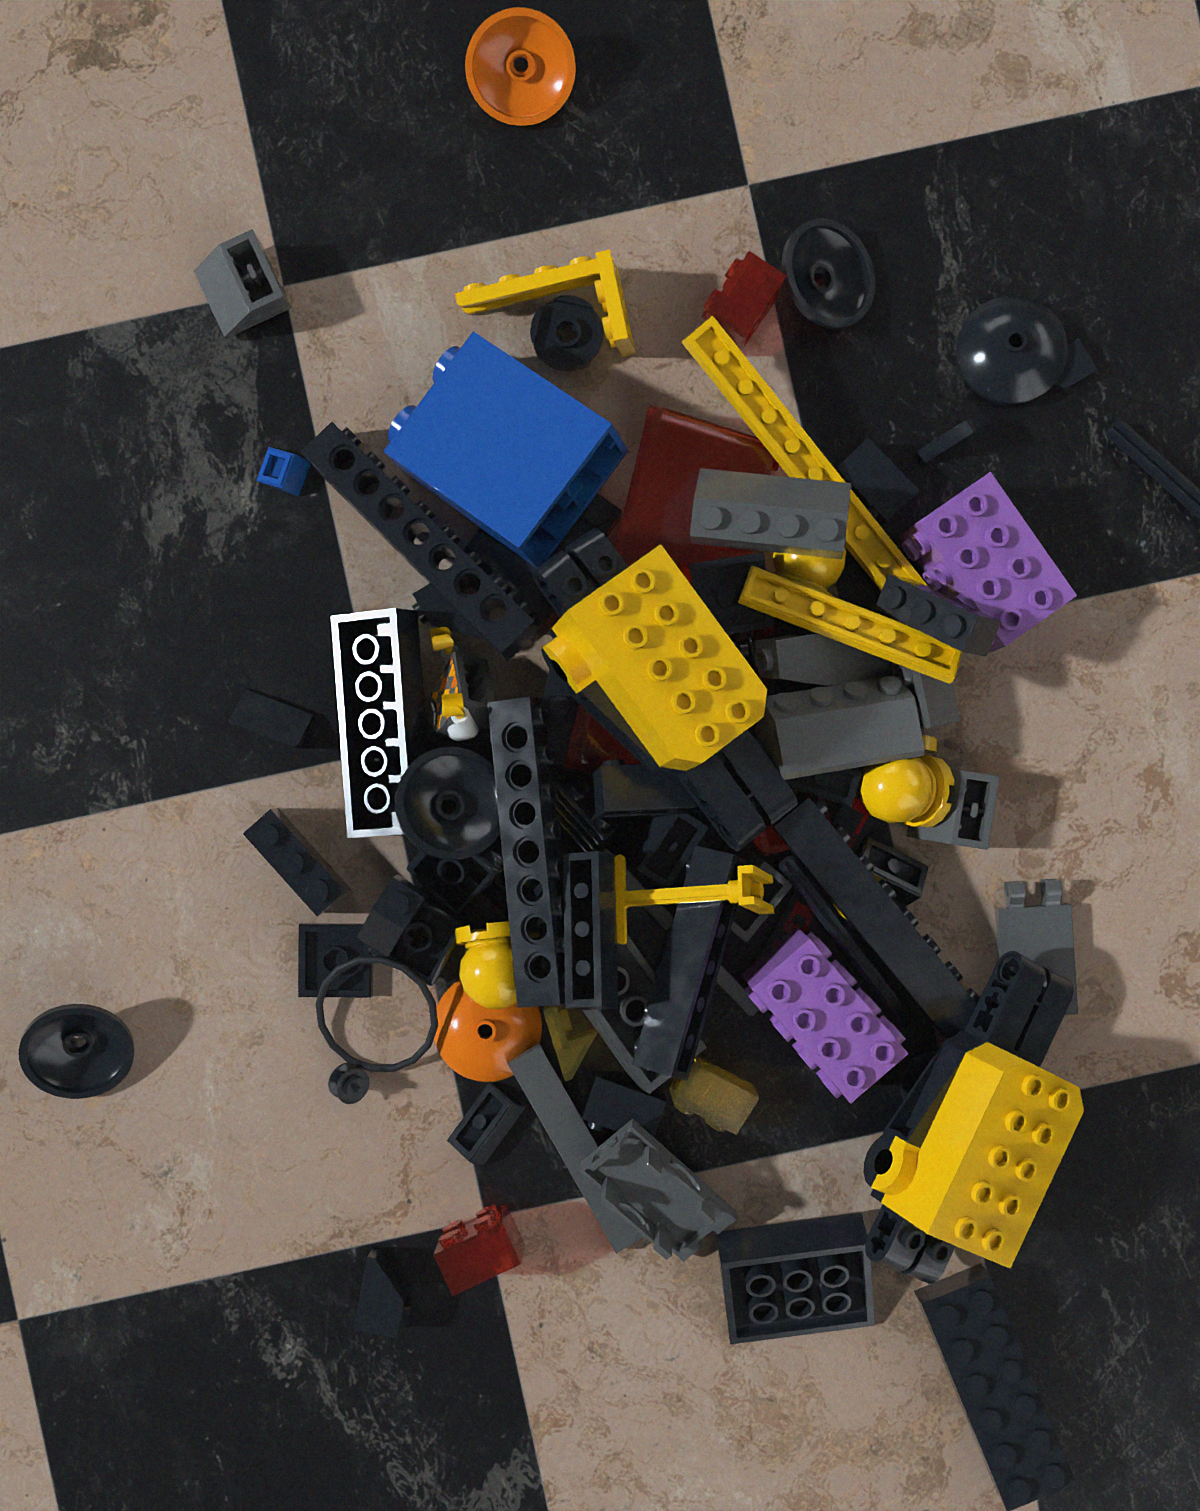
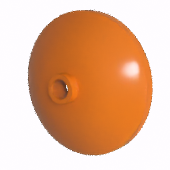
(514, 94)
(480, 1056)

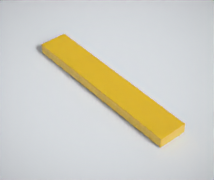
(849, 624)

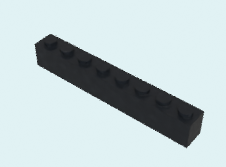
(875, 915)

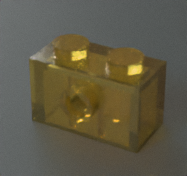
(714, 1095)

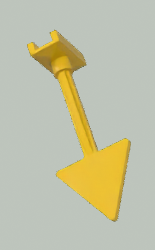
(746, 891)

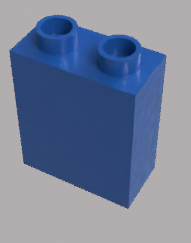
(505, 448)

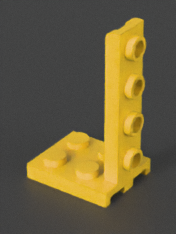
(551, 280)

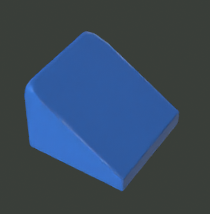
(283, 471)

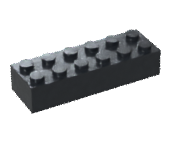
(377, 712)
(995, 1387)

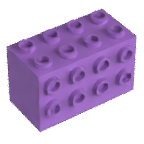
(988, 559)
(824, 1014)

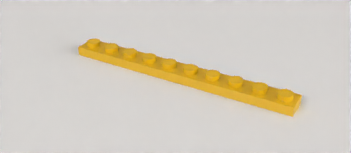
(792, 445)

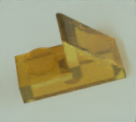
(569, 1049)

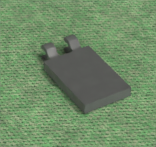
(1039, 931)

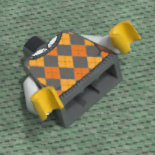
(461, 692)

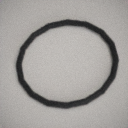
(413, 976)

